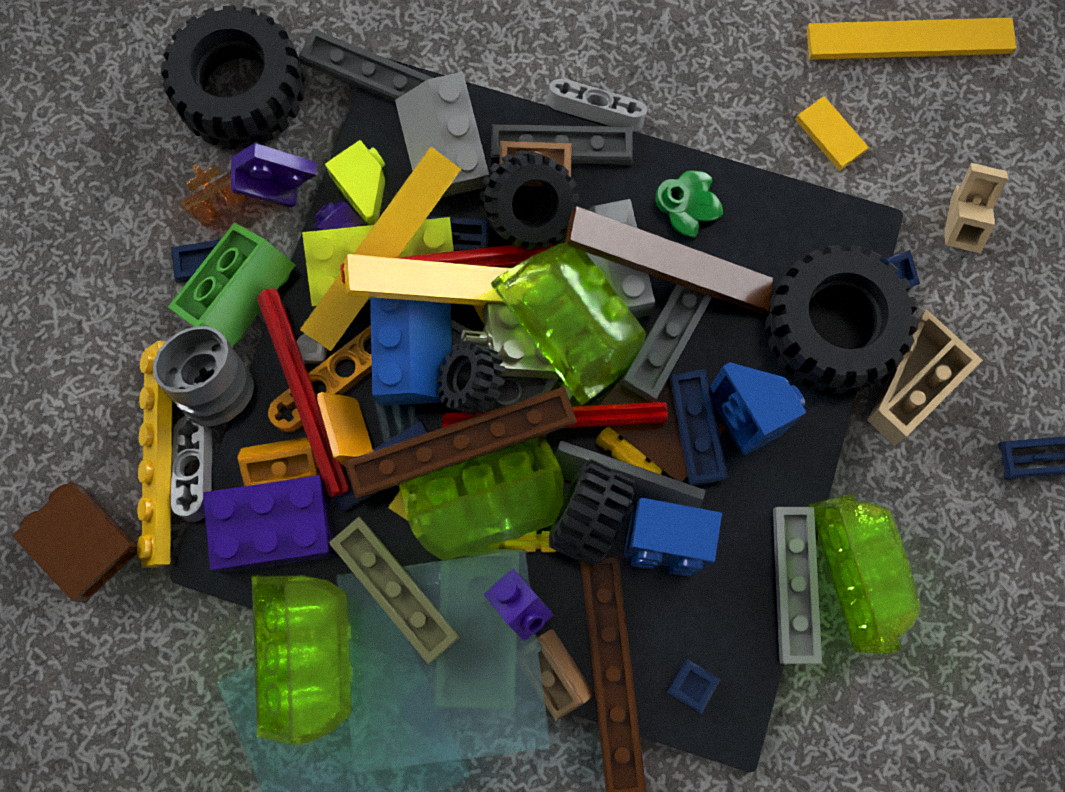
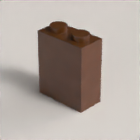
(75, 541)

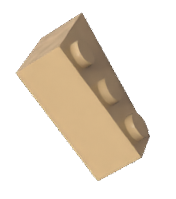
(922, 379)

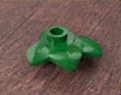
(693, 204)

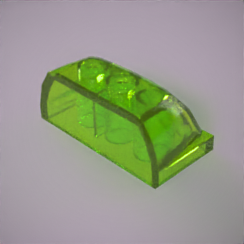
(573, 318)
(485, 500)
(868, 572)
(300, 657)

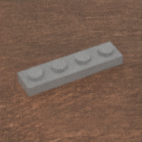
(797, 585)

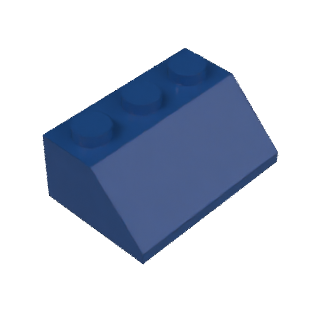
(408, 349)
(755, 405)

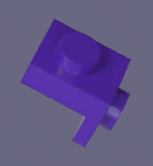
(337, 216)
(518, 605)

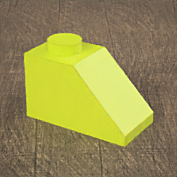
(360, 179)

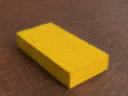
(831, 133)

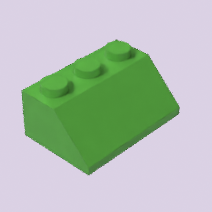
(228, 282)

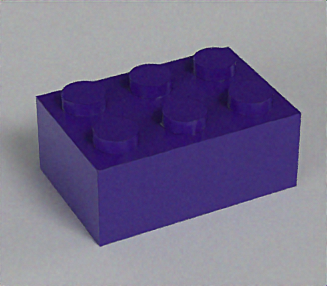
(268, 524)

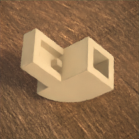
(971, 208)

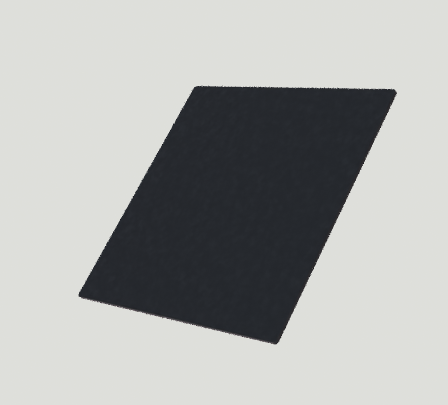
(727, 610)

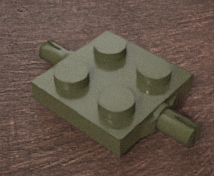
(512, 342)

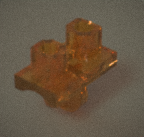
(200, 204)

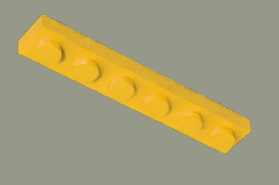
(155, 468)

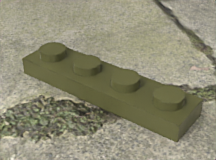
(394, 590)

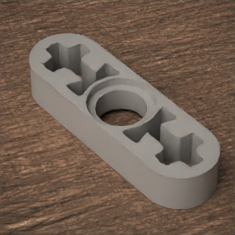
(577, 99)
(199, 482)

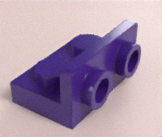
(270, 174)

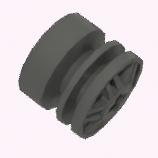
(203, 376)

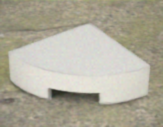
(311, 350)

